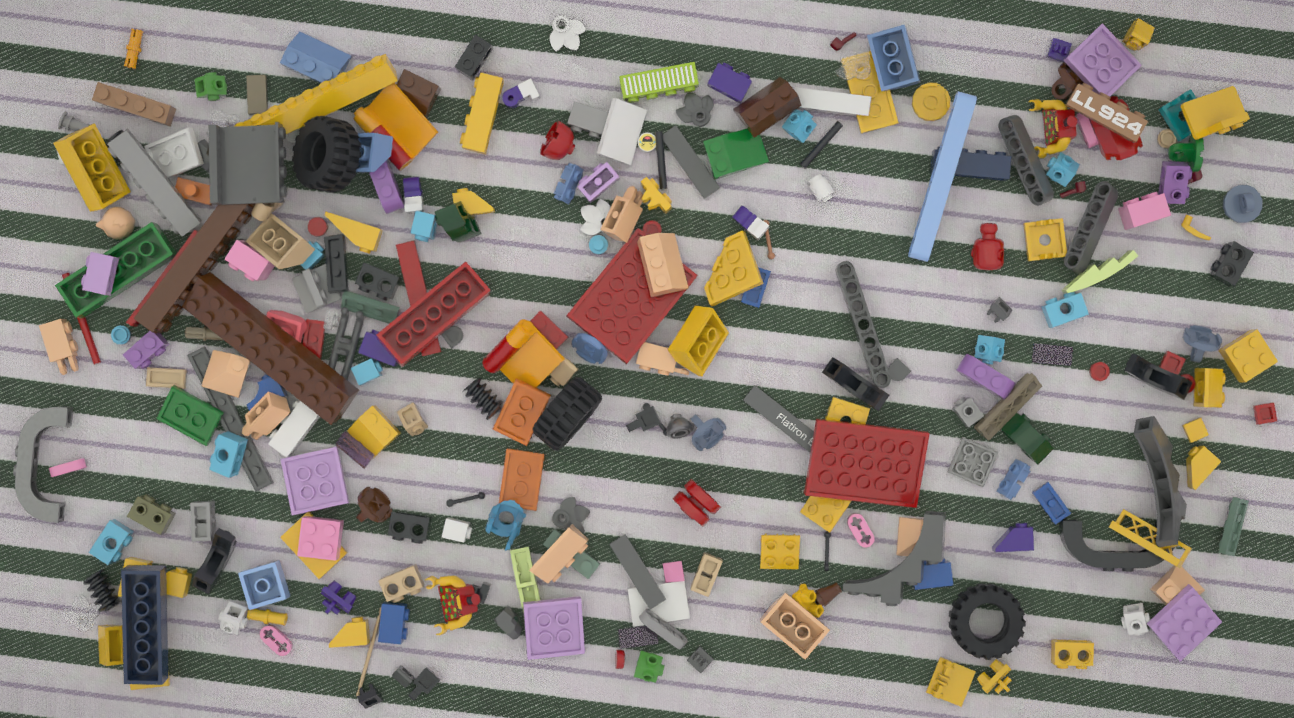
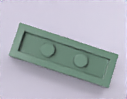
(370, 307)
(1233, 526)
(583, 562)

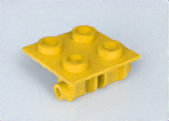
(825, 511)
(780, 551)
(950, 682)

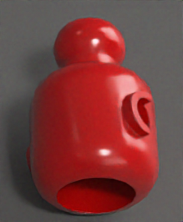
(988, 250)

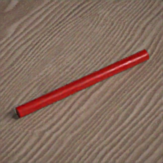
(87, 335)

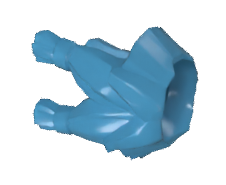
(499, 528)

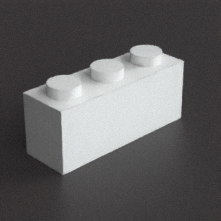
(294, 429)

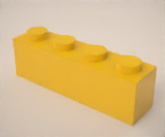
(482, 113)

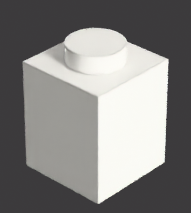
(456, 530)

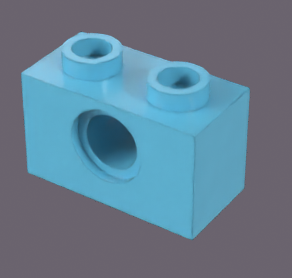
(424, 226)
(1076, 309)
(235, 446)
(102, 548)

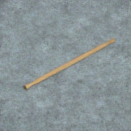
(369, 653)

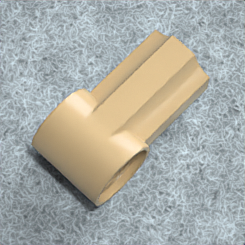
(263, 210)

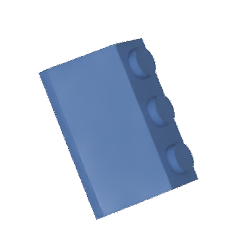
(314, 58)
(893, 58)
(374, 151)

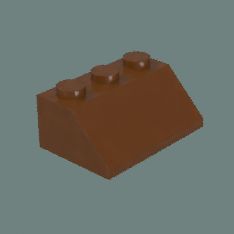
(768, 106)

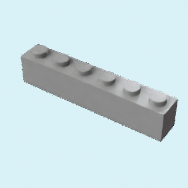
(154, 182)

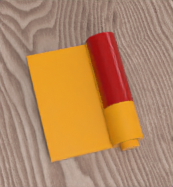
(397, 117)
(523, 355)

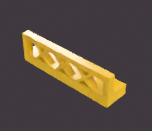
(1146, 544)

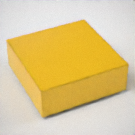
(1195, 430)

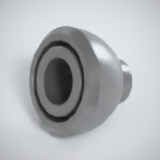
(678, 427)

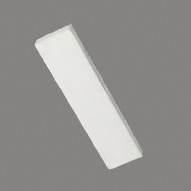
(834, 101)

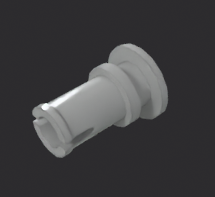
(70, 123)

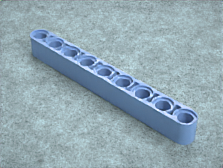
(942, 176)

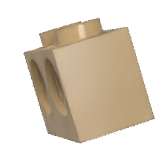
(706, 574)
(399, 578)

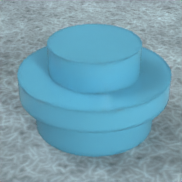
(598, 244)
(120, 335)

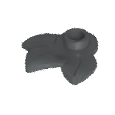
(693, 107)
(573, 514)

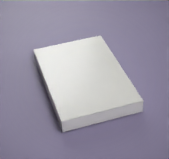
(621, 131)
(176, 152)
(672, 609)

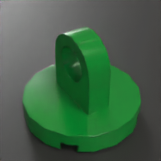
(1189, 153)

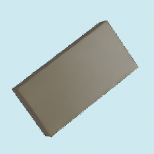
(257, 94)

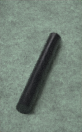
(821, 144)
(661, 160)

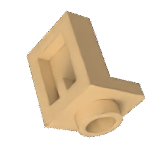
(412, 419)

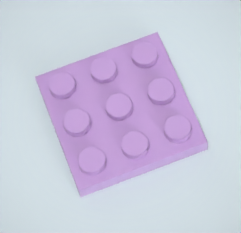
(1102, 61)
(314, 481)
(1184, 622)
(553, 628)

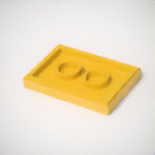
(317, 566)

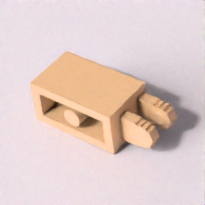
(623, 215)
(60, 344)
(659, 358)
(265, 415)

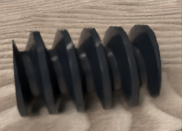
(483, 398)
(101, 591)

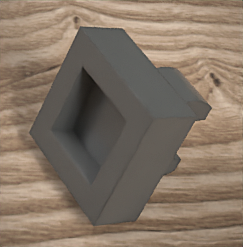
(1001, 309)
(700, 659)

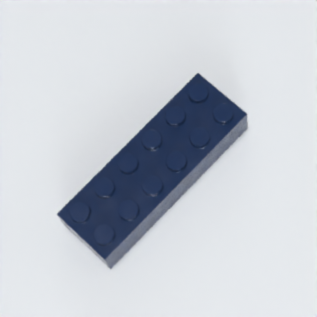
(144, 624)

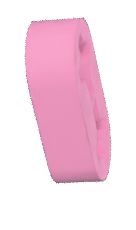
(1086, 130)
(67, 467)
(864, 527)
(279, 636)

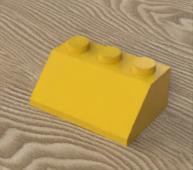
(698, 340)

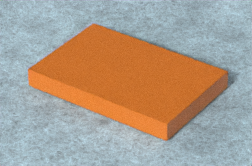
(521, 411)
(522, 478)

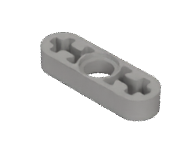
(663, 629)

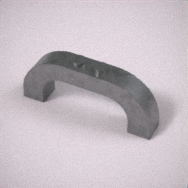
(27, 463)

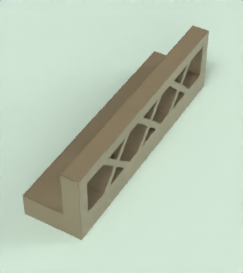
(1007, 408)

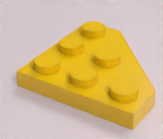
(733, 270)

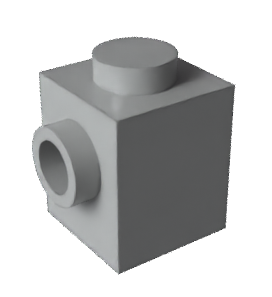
(967, 411)

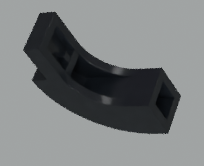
(1157, 377)
(855, 384)
(215, 562)

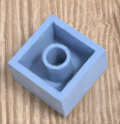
(264, 585)

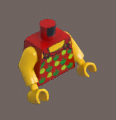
(1058, 126)
(457, 601)

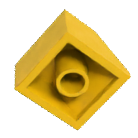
(1209, 387)
(374, 430)

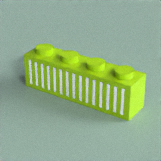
(659, 81)

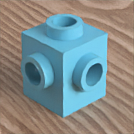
(799, 125)
(1062, 169)
(989, 349)

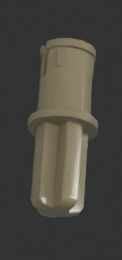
(201, 333)

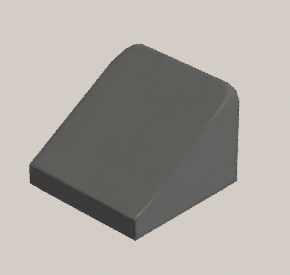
(403, 676)

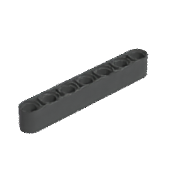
(869, 331)

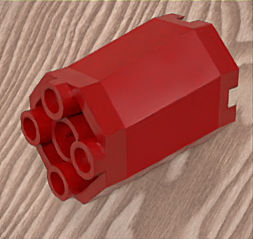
(1113, 144)

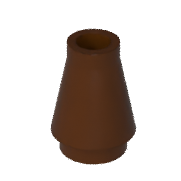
(827, 594)

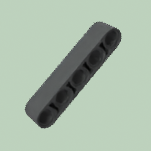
(1018, 154)
(1091, 218)

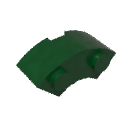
(457, 222)
(1029, 440)

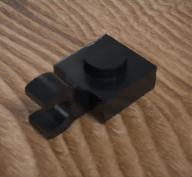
(646, 419)
(425, 682)

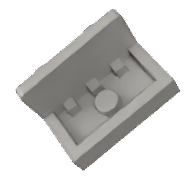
(313, 289)

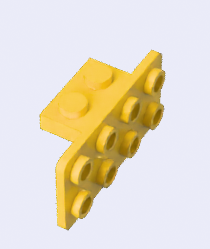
(1214, 113)

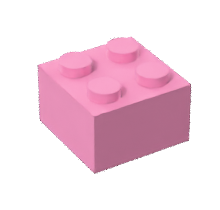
(1142, 212)
(248, 260)
(320, 538)

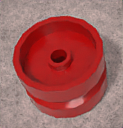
(694, 505)

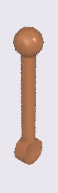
(771, 255)

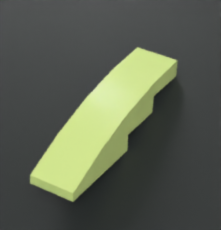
(1094, 275)
(525, 579)

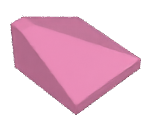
(673, 571)

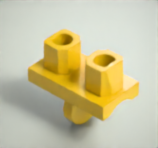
(806, 599)
(989, 683)

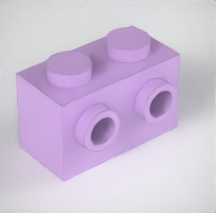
(598, 182)
(99, 273)

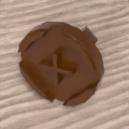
(1068, 79)
(373, 505)

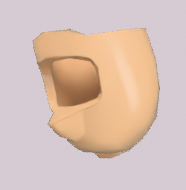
(117, 223)

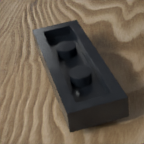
(336, 263)

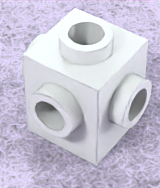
(233, 618)
(1135, 619)

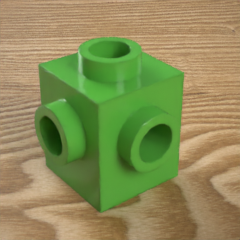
(211, 86)
(649, 667)

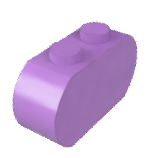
(387, 188)
(985, 376)

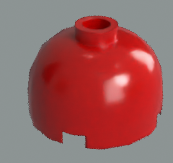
(558, 142)

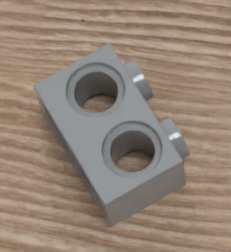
(203, 520)

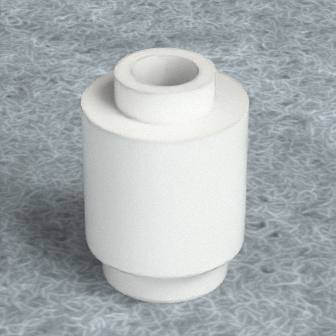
(821, 188)

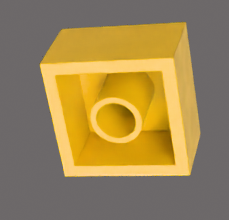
(1248, 355)

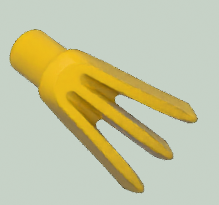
(1186, 225)

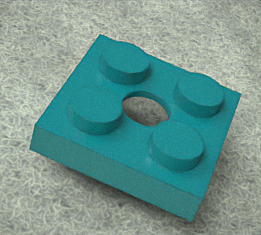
(1170, 114)

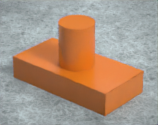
(193, 190)

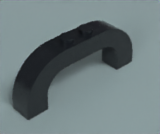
(1073, 541)

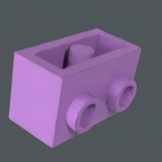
(1174, 181)
(146, 349)

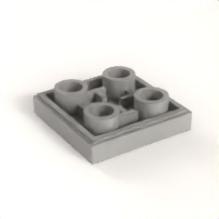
(972, 462)

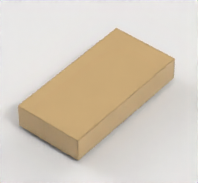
(166, 377)

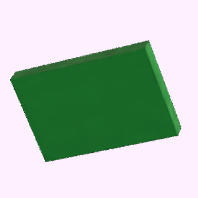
(190, 415)

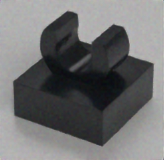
(482, 591)
(370, 697)

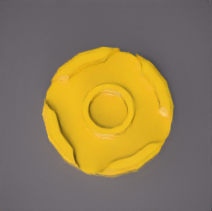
(931, 101)

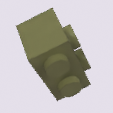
(151, 514)

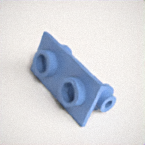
(572, 175)
(1017, 471)

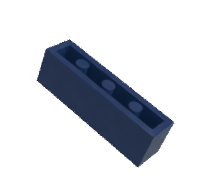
(980, 165)

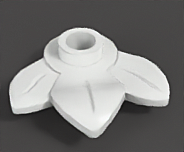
(567, 36)
(594, 216)

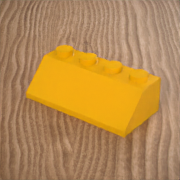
(92, 167)

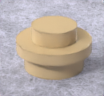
(1166, 138)

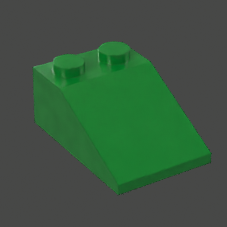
(734, 153)

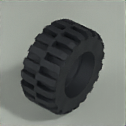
(326, 154)
(567, 413)
(1011, 629)

